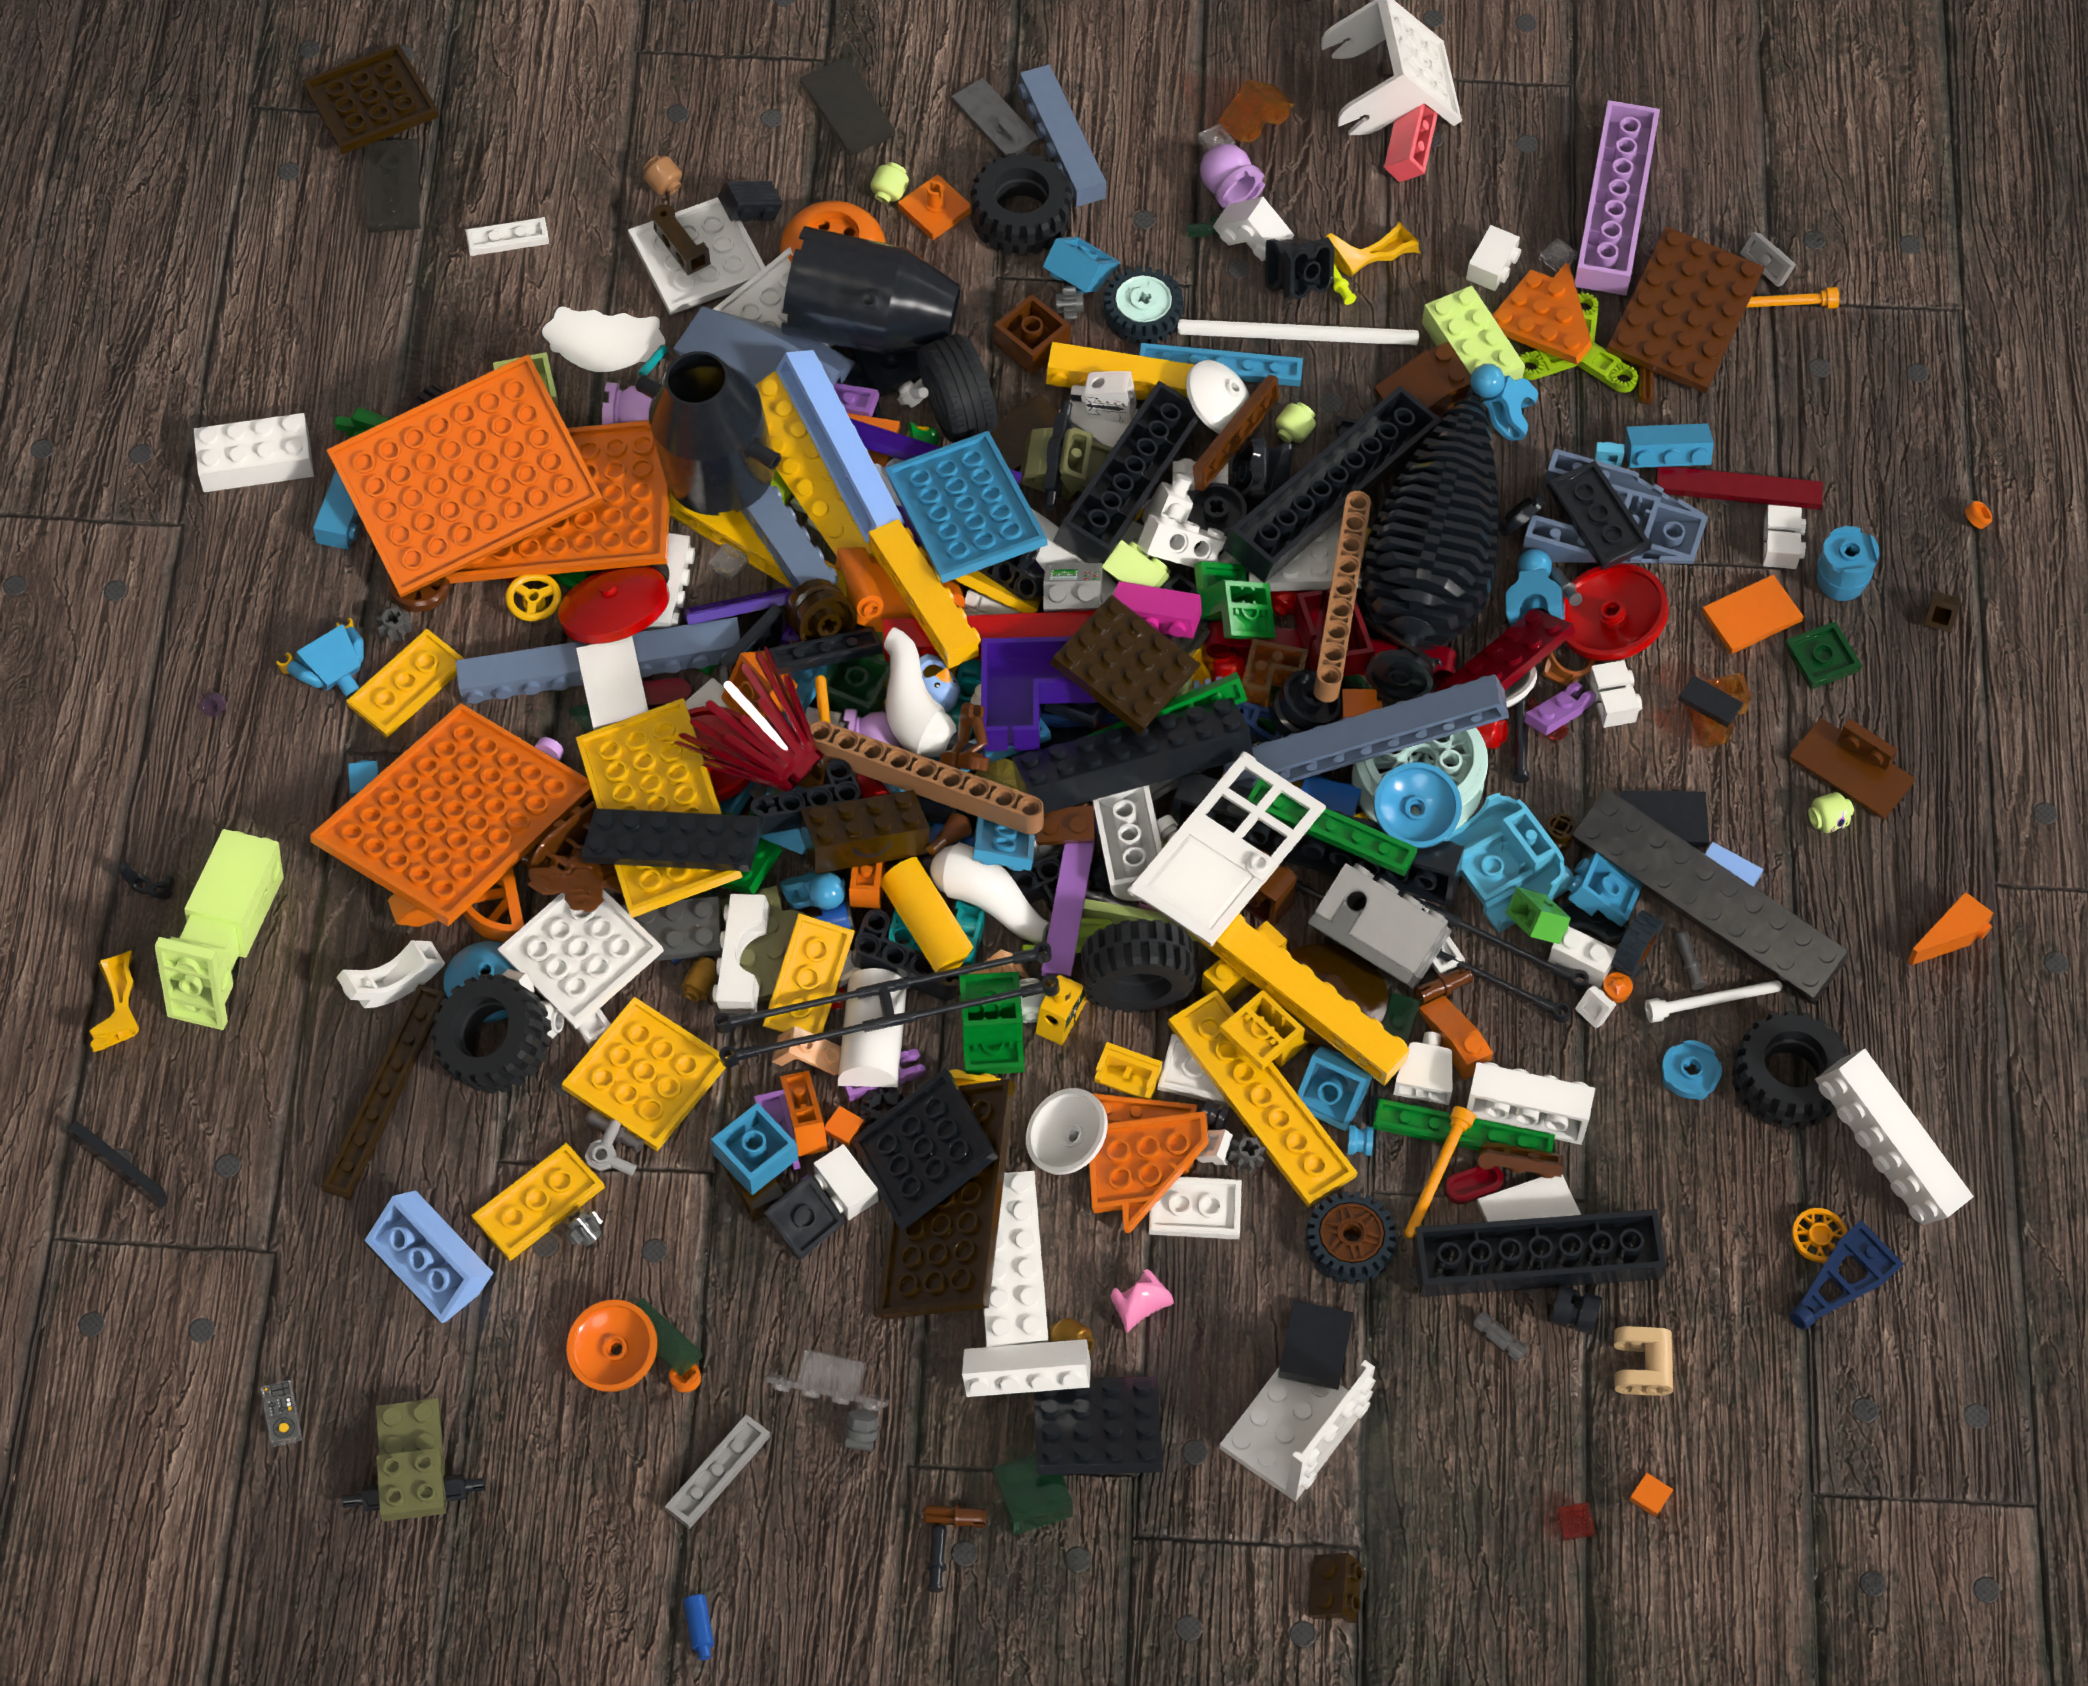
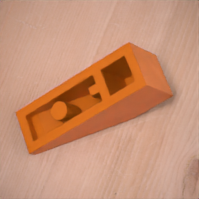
(1955, 930)
(1457, 1034)
(804, 1113)

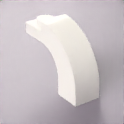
(395, 979)

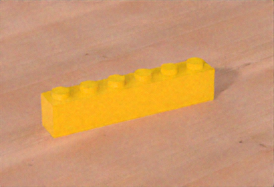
(1072, 364)
(924, 594)

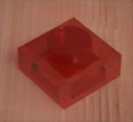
(1575, 1521)

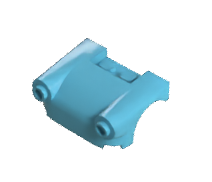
(1507, 851)

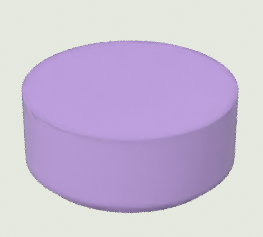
(550, 747)

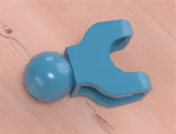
(1504, 399)
(1534, 588)
(815, 890)

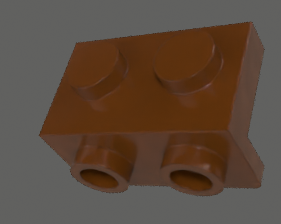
(1068, 826)

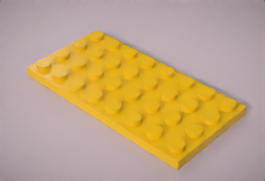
(642, 769)

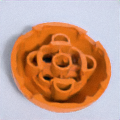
(834, 216)

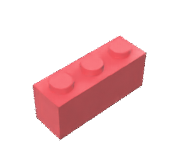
(1411, 143)

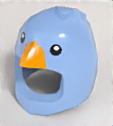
(943, 686)

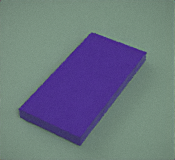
(736, 605)

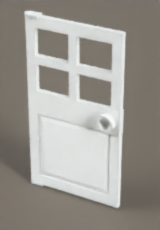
(1210, 872)

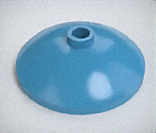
(1420, 787)
(470, 963)

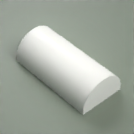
(1127, 837)
(872, 1056)

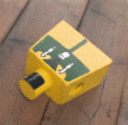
(1063, 1007)

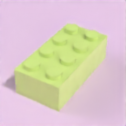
(1472, 332)

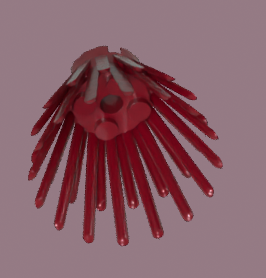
(788, 753)

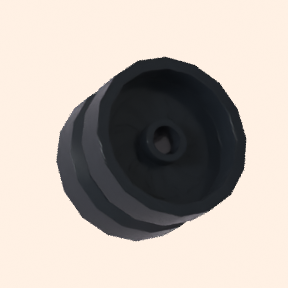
(1217, 508)
(1297, 708)

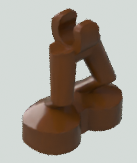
(970, 758)

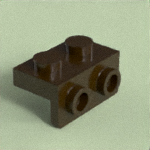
(1335, 1587)

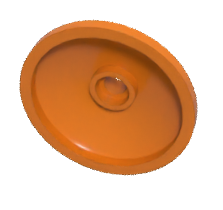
(597, 1335)

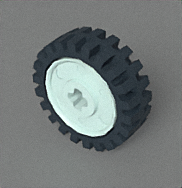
(1143, 305)

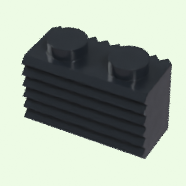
(750, 200)

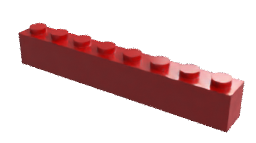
(996, 626)

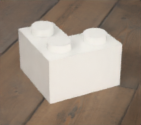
(1252, 223)

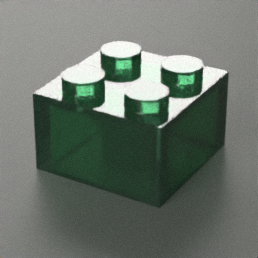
(858, 685)
(1031, 1498)

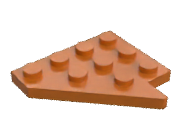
(1546, 315)
(1143, 1162)

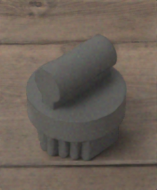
(861, 1429)

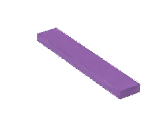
(1068, 907)

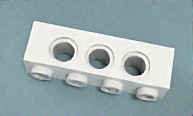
(1159, 531)

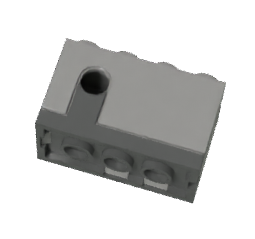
(1387, 931)

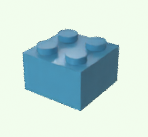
(754, 1148)

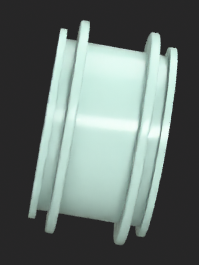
(1463, 750)

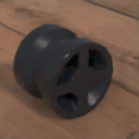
(1216, 1115)

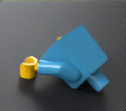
(329, 660)

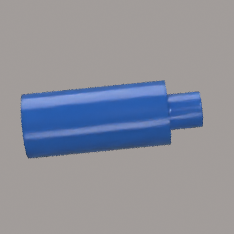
(699, 1625)

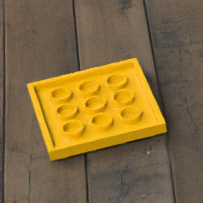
(645, 1073)

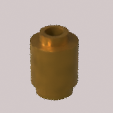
(700, 979)

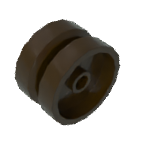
(819, 610)

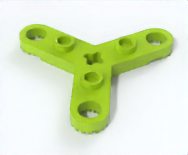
(1596, 361)

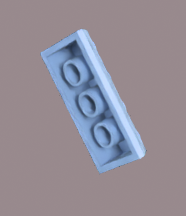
(428, 1255)

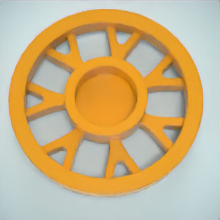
(1819, 1233)

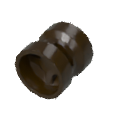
(1560, 829)

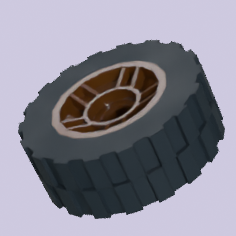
(1637, 943)

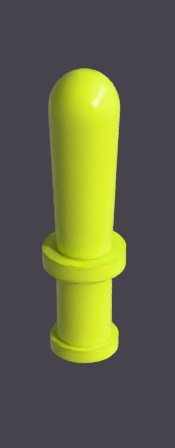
(1341, 286)

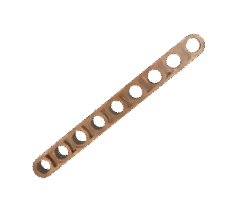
(1342, 597)
(930, 778)

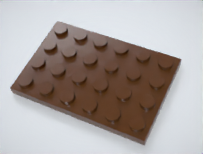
(1685, 309)

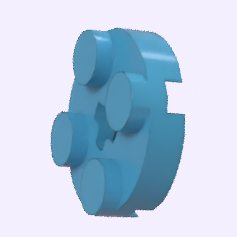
(1686, 1085)

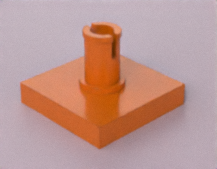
(934, 207)

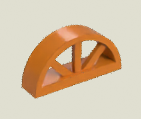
(865, 885)
(490, 927)

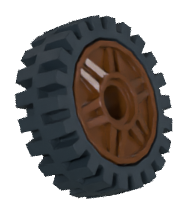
(1351, 1258)

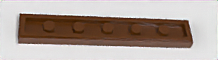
(1236, 432)

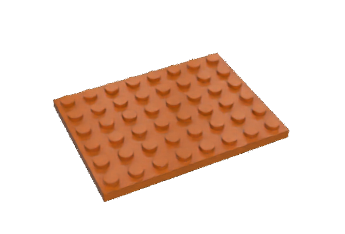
(464, 475)
(618, 532)
(452, 814)

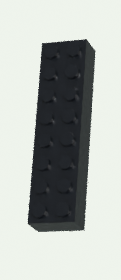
(1128, 475)
(1126, 760)
(1538, 1253)

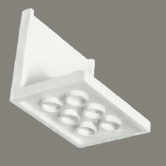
(1296, 1429)

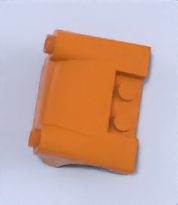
(872, 590)

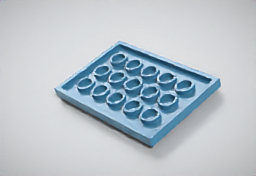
(965, 506)

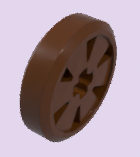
(423, 598)

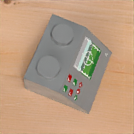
(1072, 587)

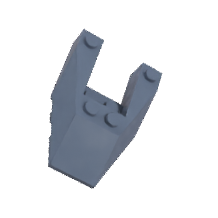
(1668, 524)

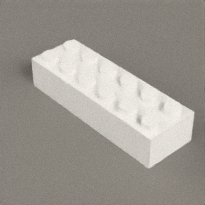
(1893, 1138)
(1017, 1288)

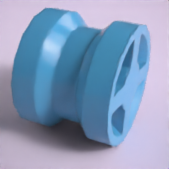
(1360, 1140)

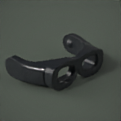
(133, 878)

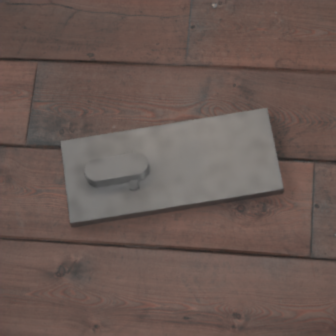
(994, 118)

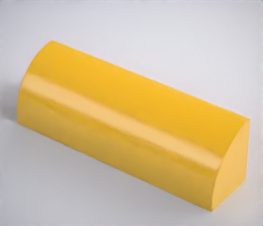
(926, 915)

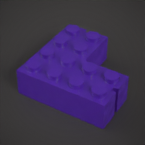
(1015, 683)

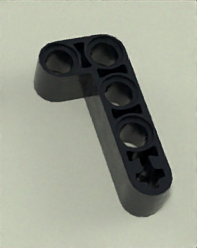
(782, 809)
(908, 959)

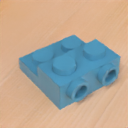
(1604, 889)

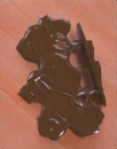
(579, 880)

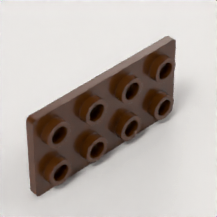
(1854, 764)

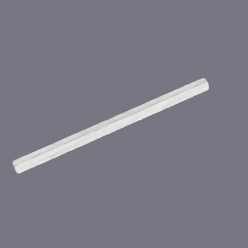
(1298, 332)

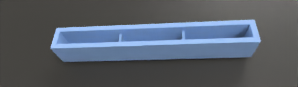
(837, 441)

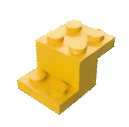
(1264, 1032)

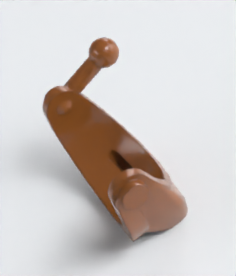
(1554, 671)

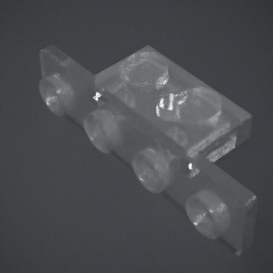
(831, 1377)

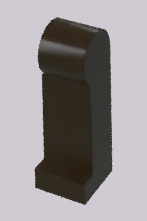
(678, 242)

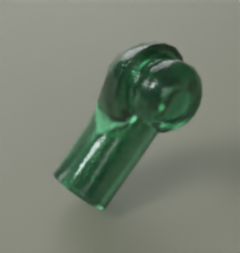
(1202, 229)

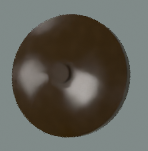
(1349, 974)

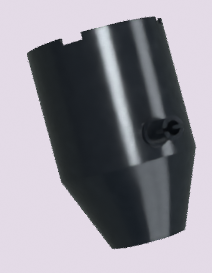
(866, 295)
(710, 434)

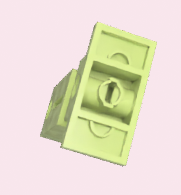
(220, 926)

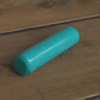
(653, 360)

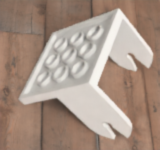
(1417, 64)

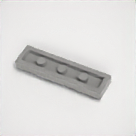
(717, 1471)

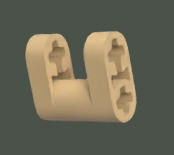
(1658, 1372)

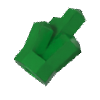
(359, 422)

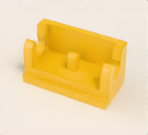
(1128, 1071)

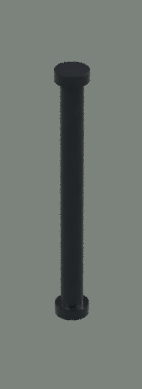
(1520, 774)

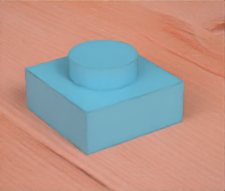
(1609, 453)

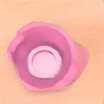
(1141, 1300)

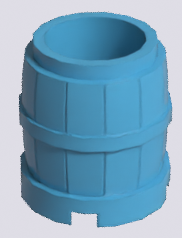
(1846, 563)

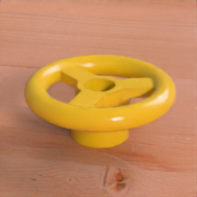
(536, 609)

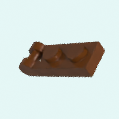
(1520, 1159)

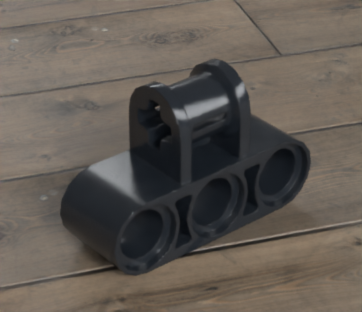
(1022, 574)
(1039, 885)

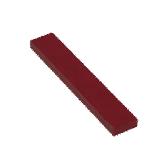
(1740, 487)

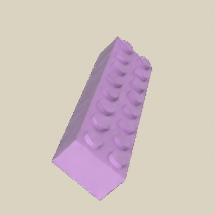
(1617, 198)

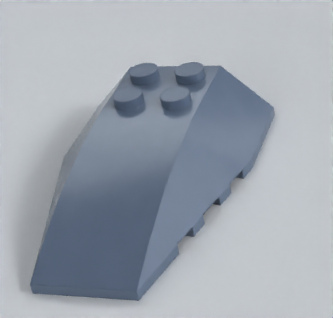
(754, 346)

